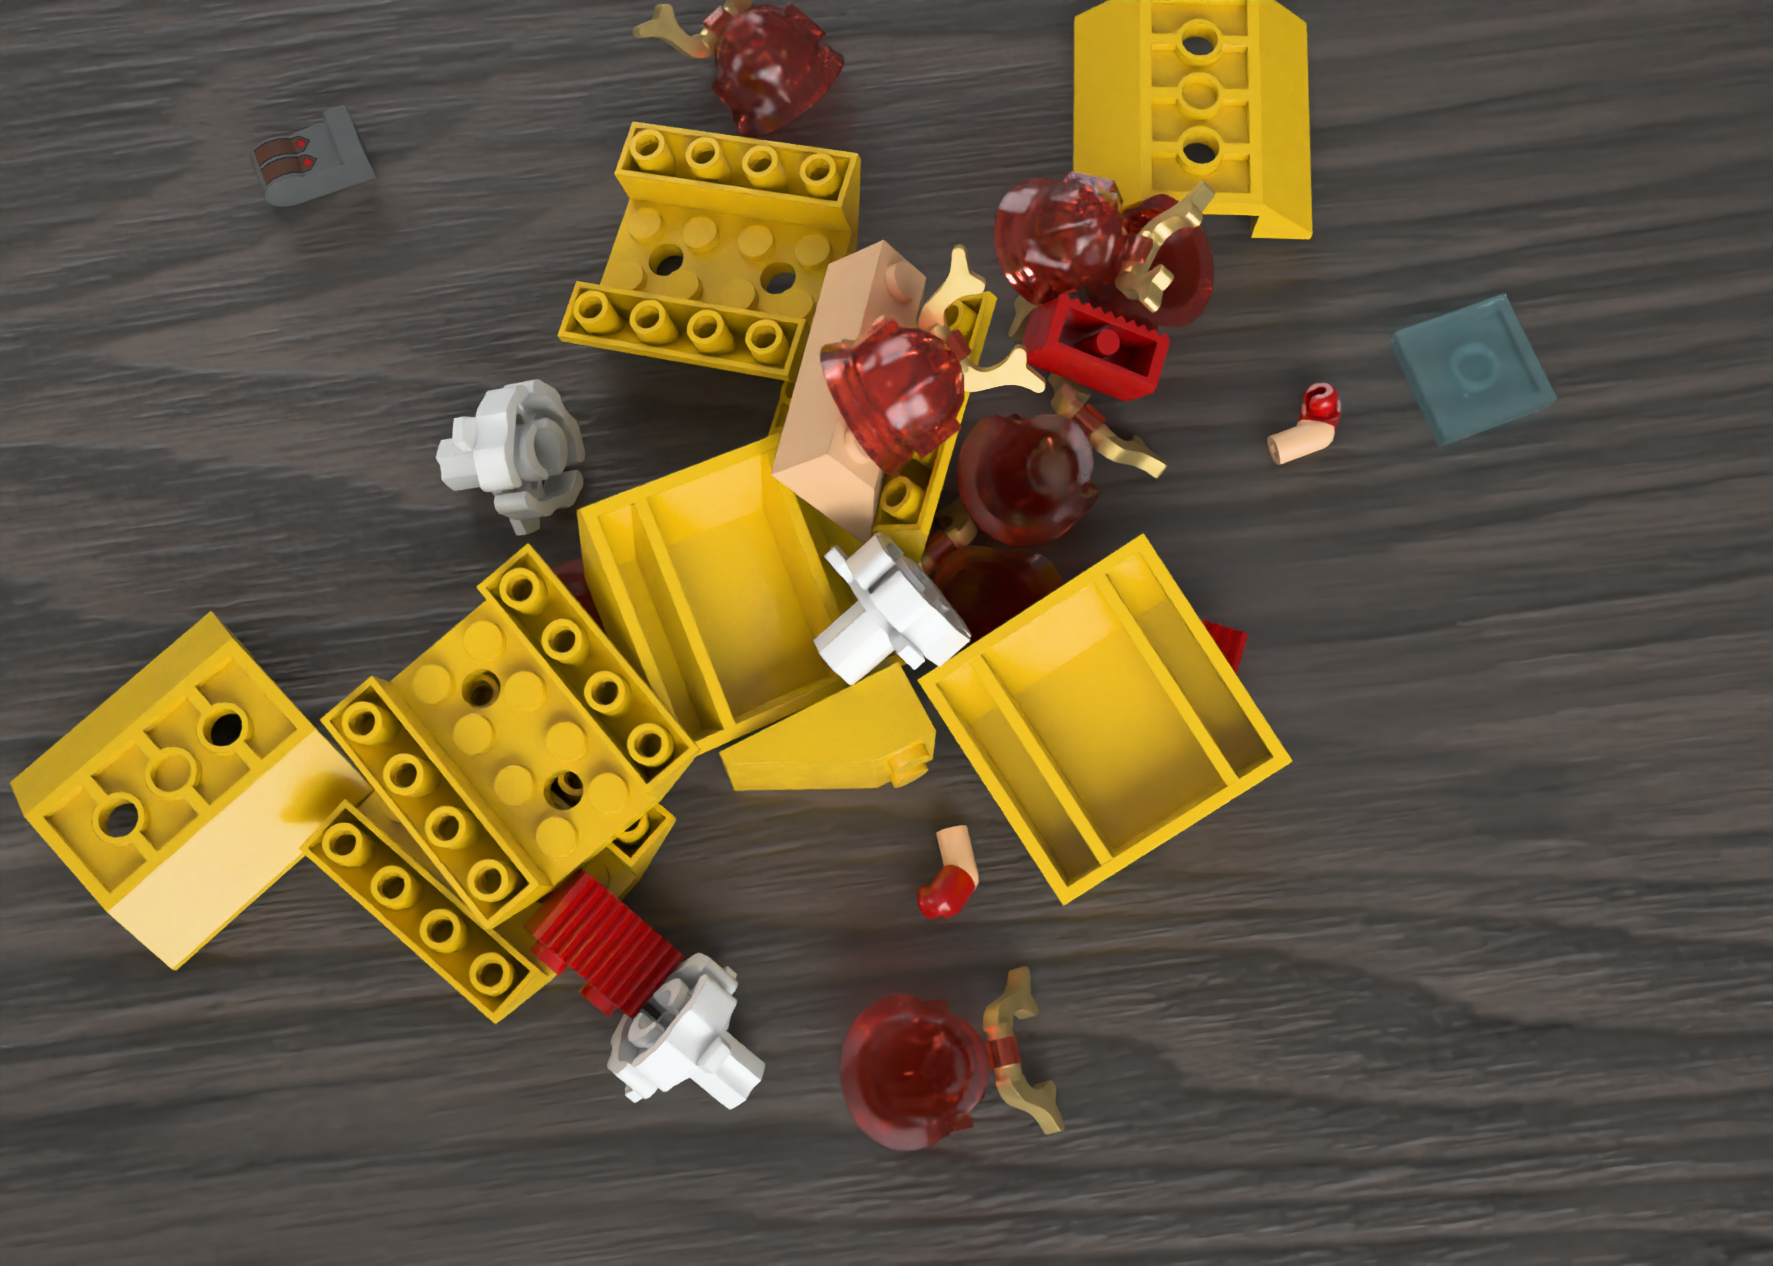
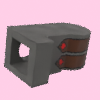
(312, 161)

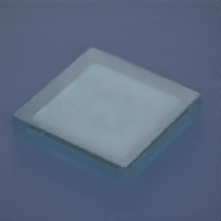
(1472, 369)

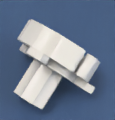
(511, 447)
(894, 611)
(687, 1038)

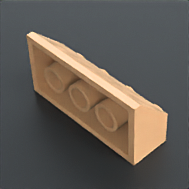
(817, 449)

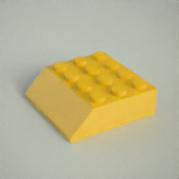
(720, 591)
(1104, 720)

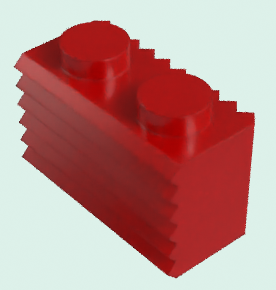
(1095, 348)
(602, 943)

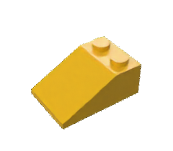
(843, 742)

